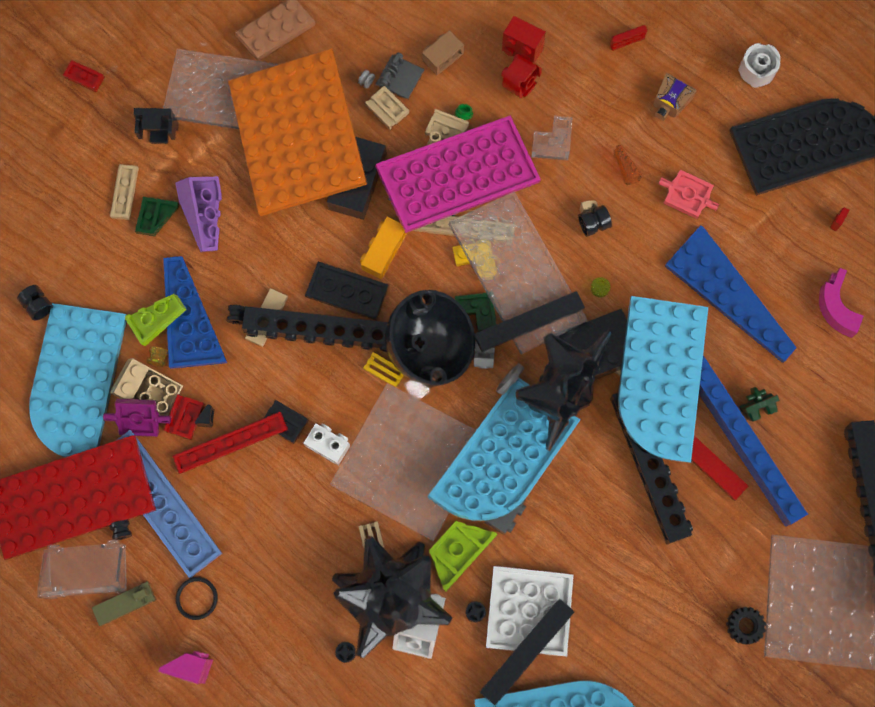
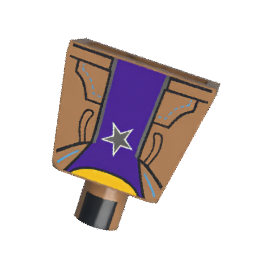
(672, 97)

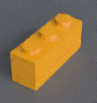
(383, 248)

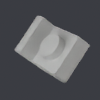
(484, 359)

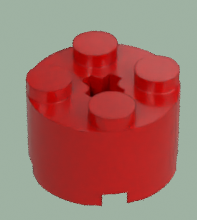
(520, 76)

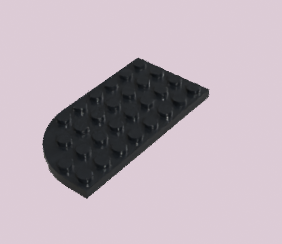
(804, 143)

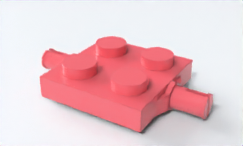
(688, 194)

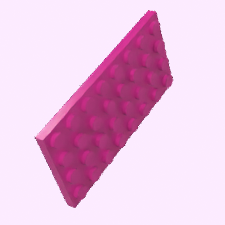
(457, 173)

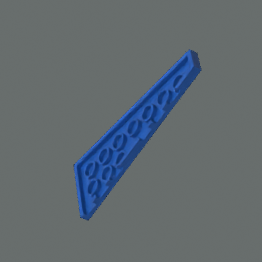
(715, 279)

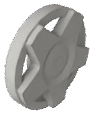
(510, 379)

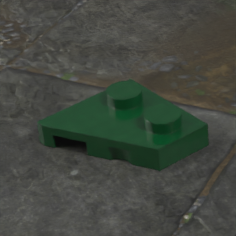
(154, 215)

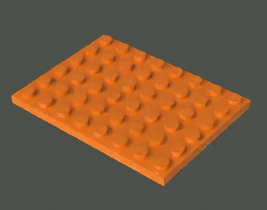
(297, 132)

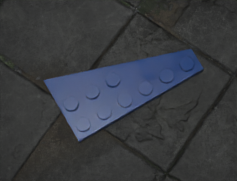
(191, 334)

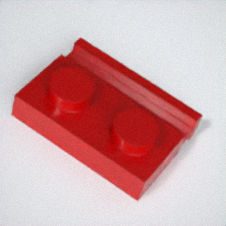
(183, 417)

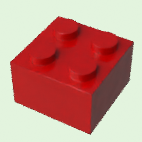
(523, 39)

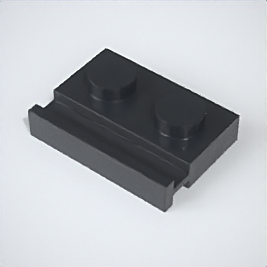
(294, 421)

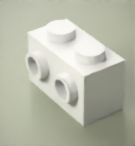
(327, 444)

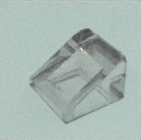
(416, 389)

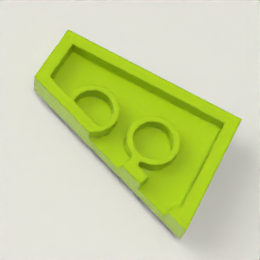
(152, 320)

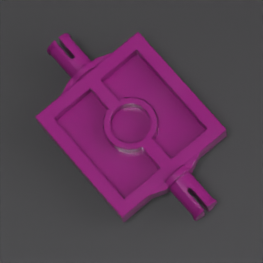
(137, 416)

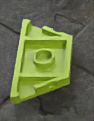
(458, 550)

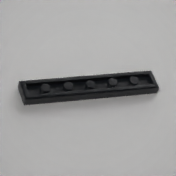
(529, 321)
(527, 652)

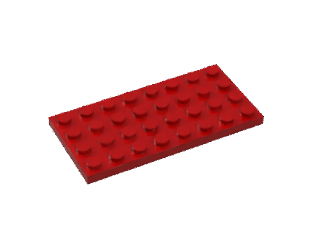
(73, 497)

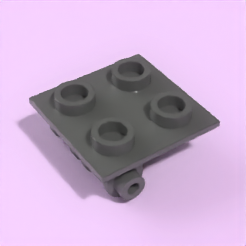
(400, 76)

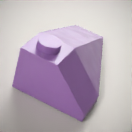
(200, 204)

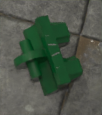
(767, 401)

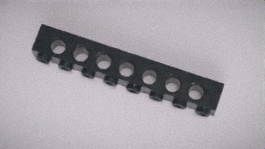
(255, 315)
(670, 532)

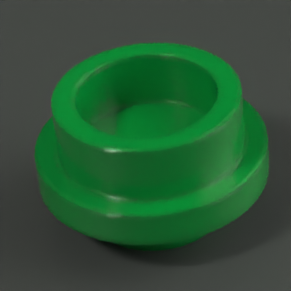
(464, 112)

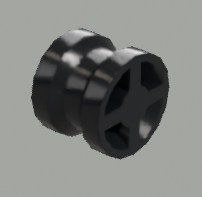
(236, 314)
(120, 530)
(475, 611)
(345, 652)

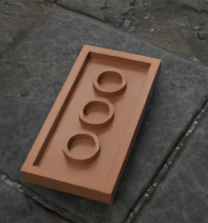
(275, 29)

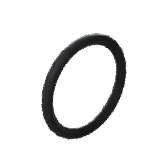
(215, 598)

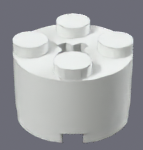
(759, 65)

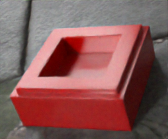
(839, 219)

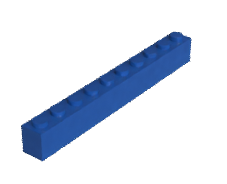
(749, 447)

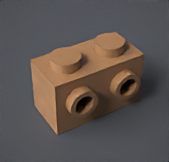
(443, 52)

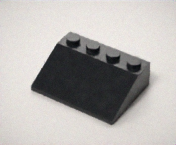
(589, 332)

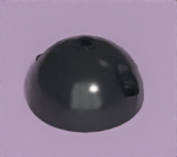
(441, 338)

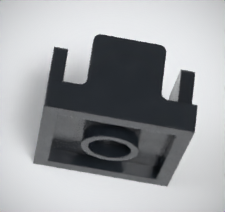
(159, 121)

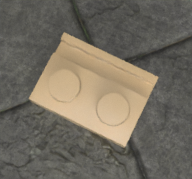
(387, 107)
(446, 125)

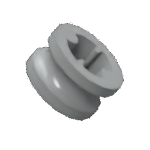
(366, 79)

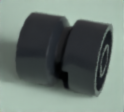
(596, 220)
(34, 302)

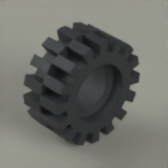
(755, 617)

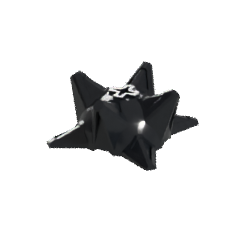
(565, 383)
(389, 594)

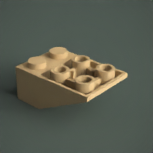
(144, 383)

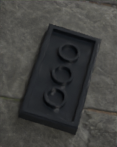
(347, 290)

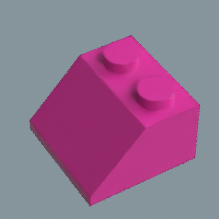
(189, 667)

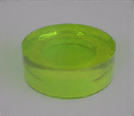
(600, 287)

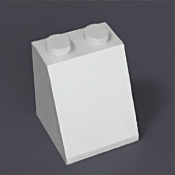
(421, 638)

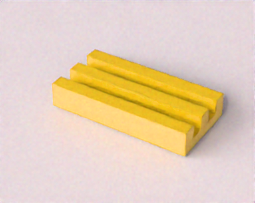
(371, 362)

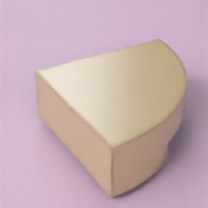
(588, 206)

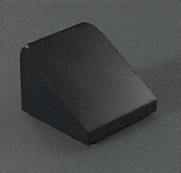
(206, 417)

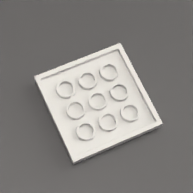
(520, 602)

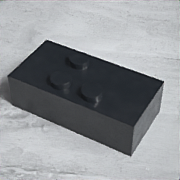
(357, 200)

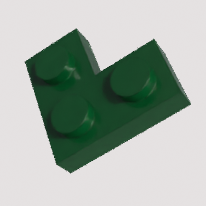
(481, 306)

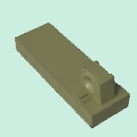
(124, 603)

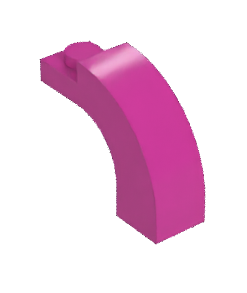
(833, 309)

